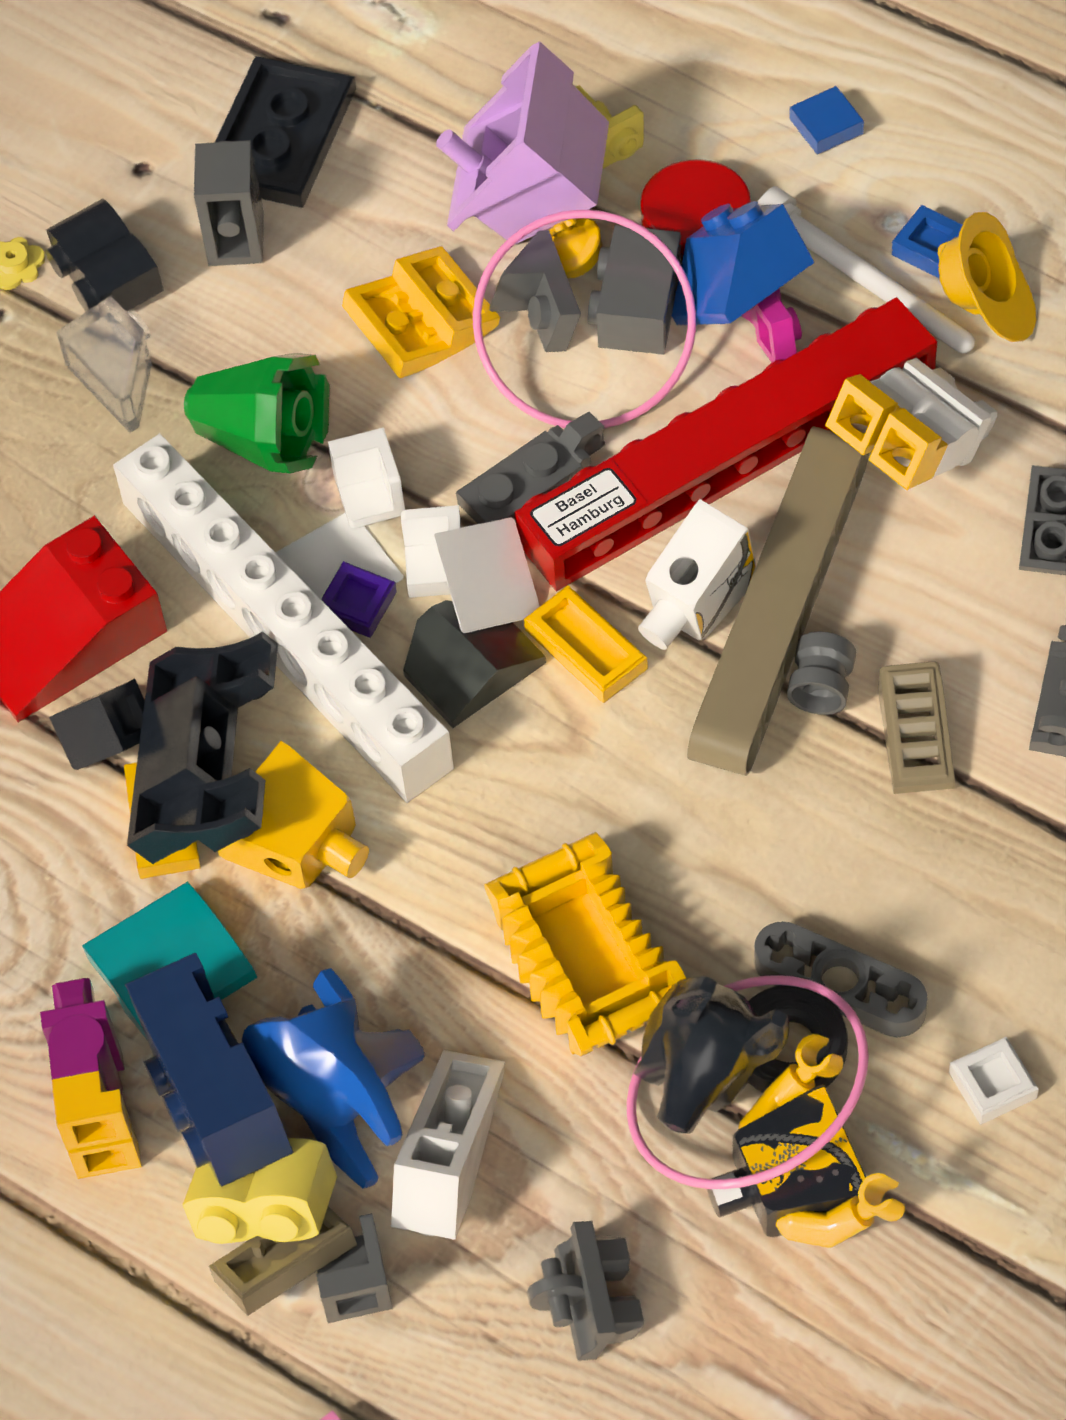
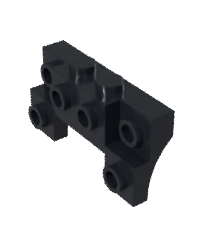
(188, 745)

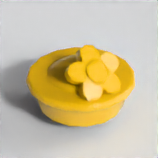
(577, 245)

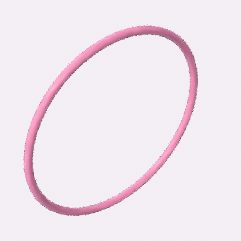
(478, 302)
(807, 1152)

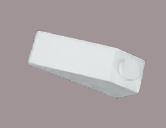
(445, 1145)

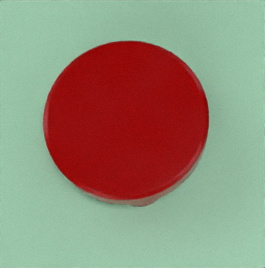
(686, 192)

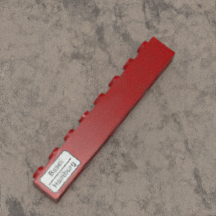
(712, 448)

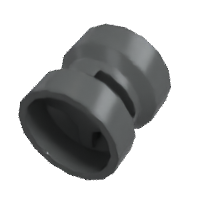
(822, 667)

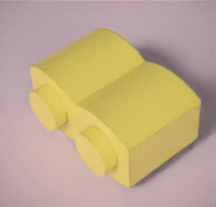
(274, 1202)

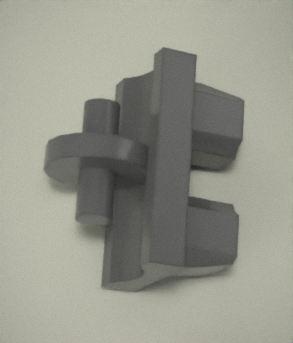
(578, 1292)

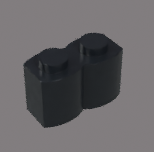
(102, 258)

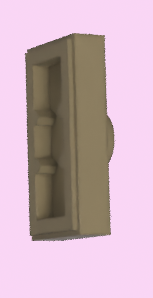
(268, 1268)

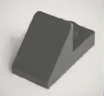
(540, 285)

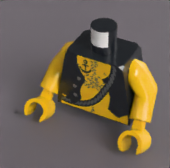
(825, 1195)

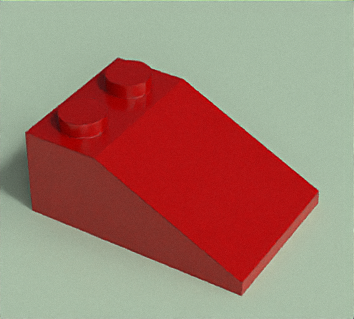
(71, 617)

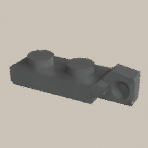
(532, 470)

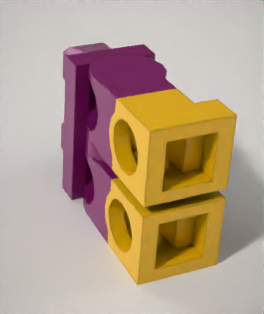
(87, 1082)

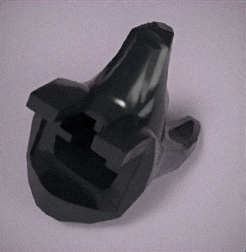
(705, 1048)

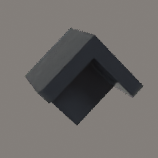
(101, 725)

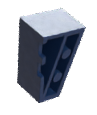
(206, 1072)

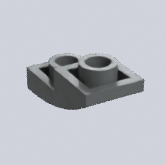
(1045, 522)

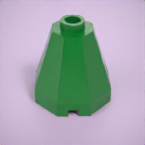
(264, 410)

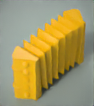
(580, 944)

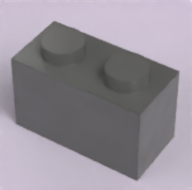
(228, 203)
(635, 292)

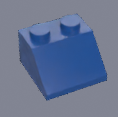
(739, 261)

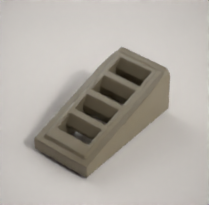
(913, 690)

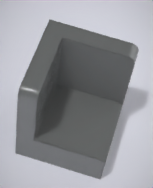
(355, 1280)

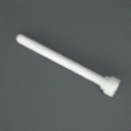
(869, 276)

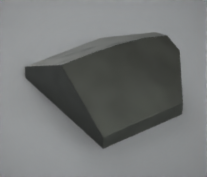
(469, 669)

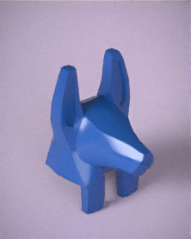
(334, 1072)

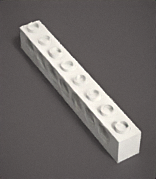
(267, 596)

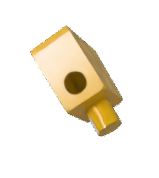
(303, 825)

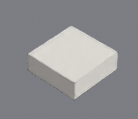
(993, 1080)

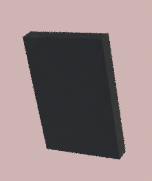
(291, 124)

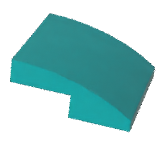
(163, 934)

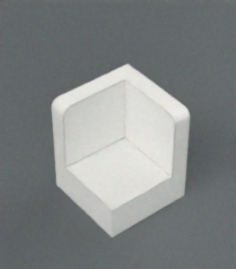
(367, 477)
(423, 563)

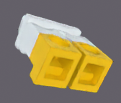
(914, 417)

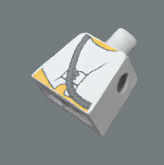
(698, 576)

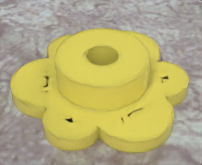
(19, 262)

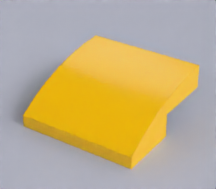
(418, 311)

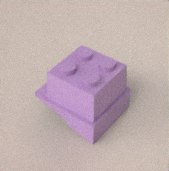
(528, 149)

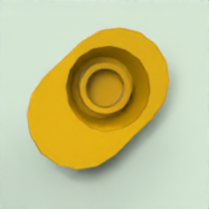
(985, 278)

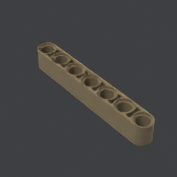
(777, 604)

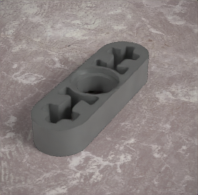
(830, 954)

